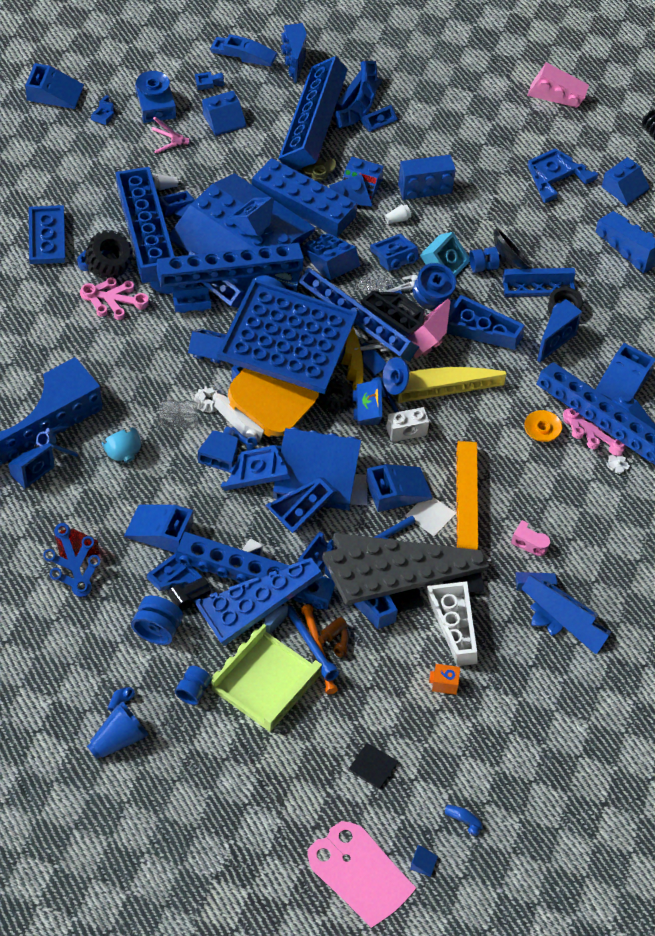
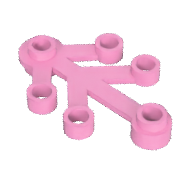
(92, 293)
(575, 419)

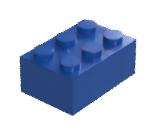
(426, 177)

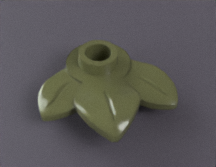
(321, 169)

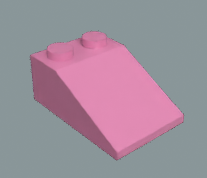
(432, 330)

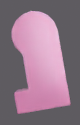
(530, 540)

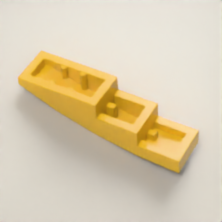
(353, 359)

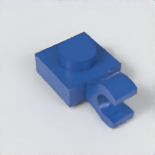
(207, 81)

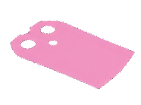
(366, 882)

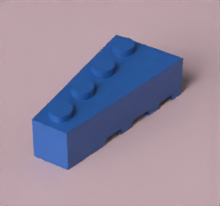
(483, 324)
(378, 611)

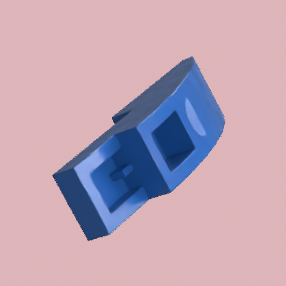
(246, 49)

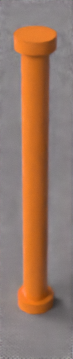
(307, 611)

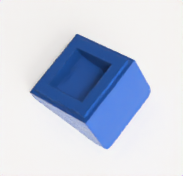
(423, 861)

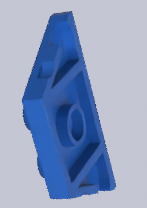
(256, 468)

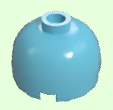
(123, 445)

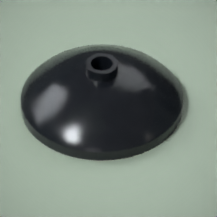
(508, 251)

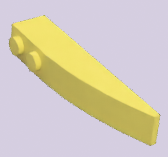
(448, 381)

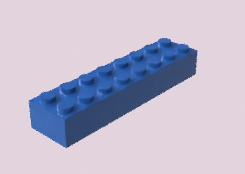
(313, 114)
(144, 220)

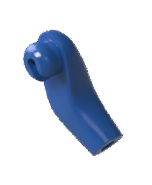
(465, 816)

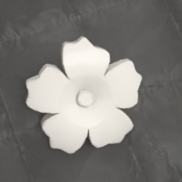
(618, 464)

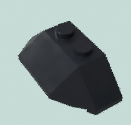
(395, 310)

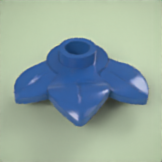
(543, 618)

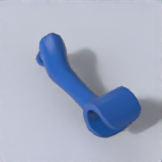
(250, 442)

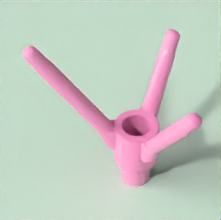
(175, 137)

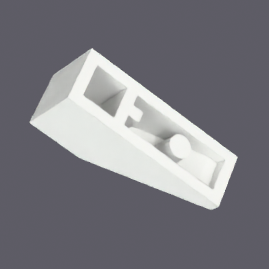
(238, 419)

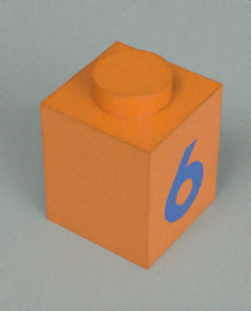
(445, 679)

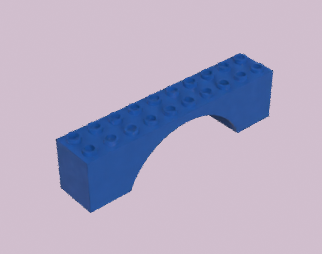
(67, 399)

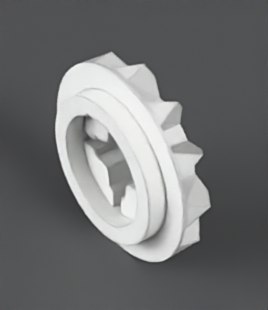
(207, 405)

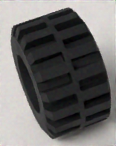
(114, 243)

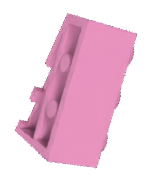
(558, 87)

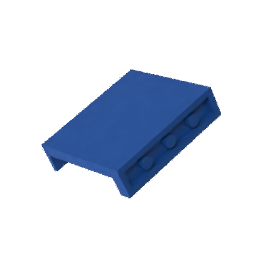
(319, 455)

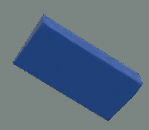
(379, 118)
(521, 578)

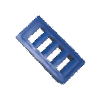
(169, 202)

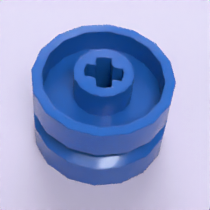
(434, 285)
(157, 620)

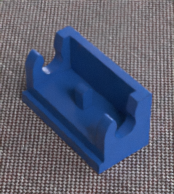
(316, 549)

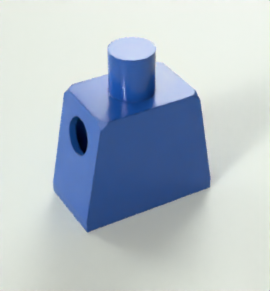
(219, 450)

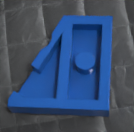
(171, 574)

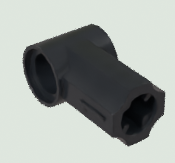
(185, 595)

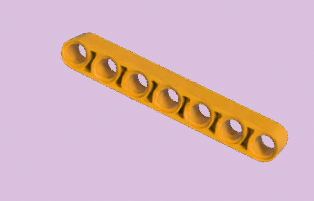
(467, 495)

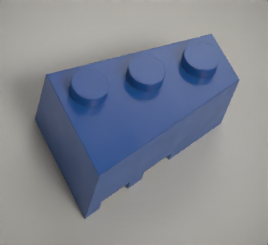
(302, 504)

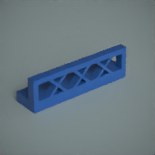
(537, 278)

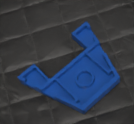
(553, 167)

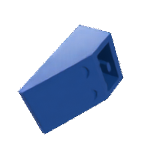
(294, 48)
(52, 87)
(331, 255)
(626, 372)
(397, 486)
(160, 525)

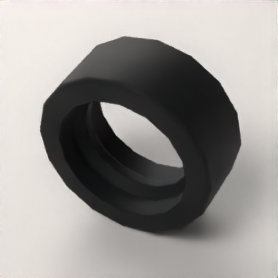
(565, 293)

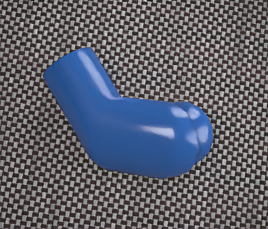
(119, 696)

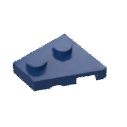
(354, 189)

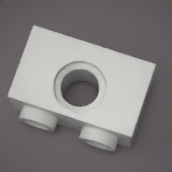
(407, 424)

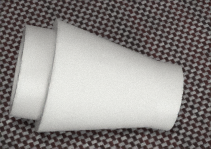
(164, 182)
(399, 214)

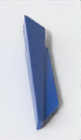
(568, 612)

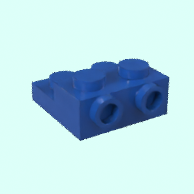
(395, 252)

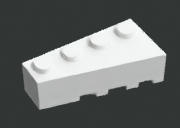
(454, 616)

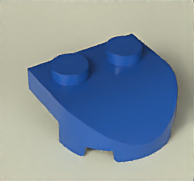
(191, 297)

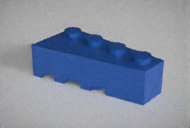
(628, 240)

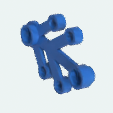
(73, 563)

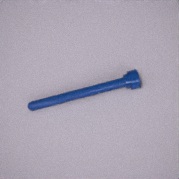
(329, 670)

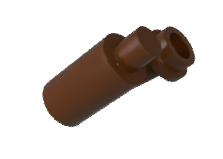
(337, 627)

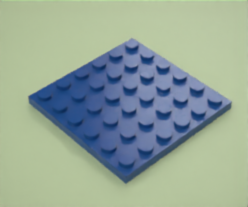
(287, 336)

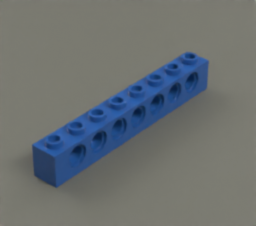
(229, 264)
(365, 319)
(599, 410)
(248, 562)

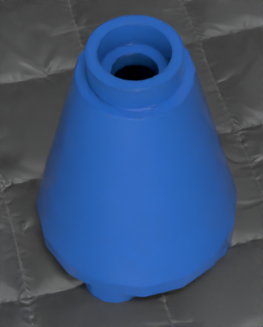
(116, 732)

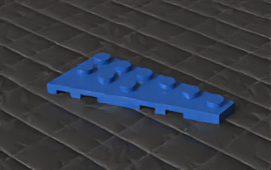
(250, 601)

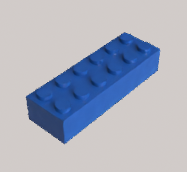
(306, 197)

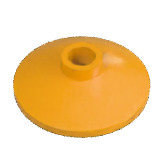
(543, 420)

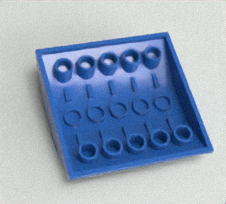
(208, 229)

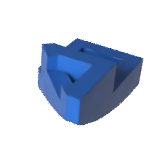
(104, 112)
(372, 361)

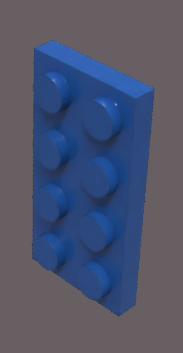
(46, 234)

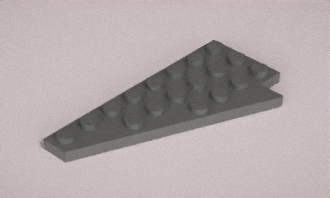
(380, 567)

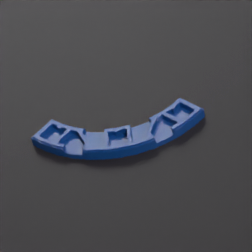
(364, 98)

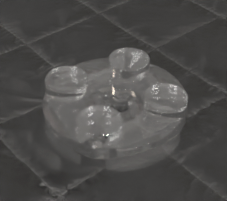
(373, 285)

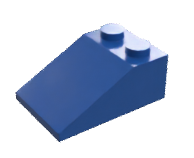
(560, 328)

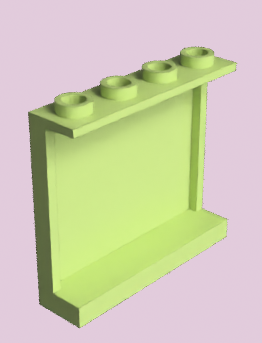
(265, 678)

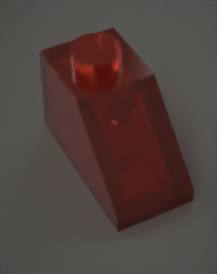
(76, 542)

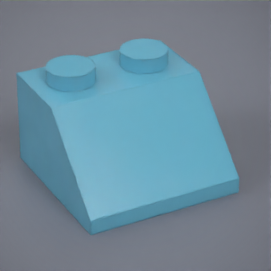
(446, 251)

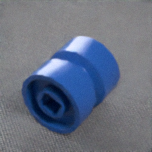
(484, 259)
(193, 684)

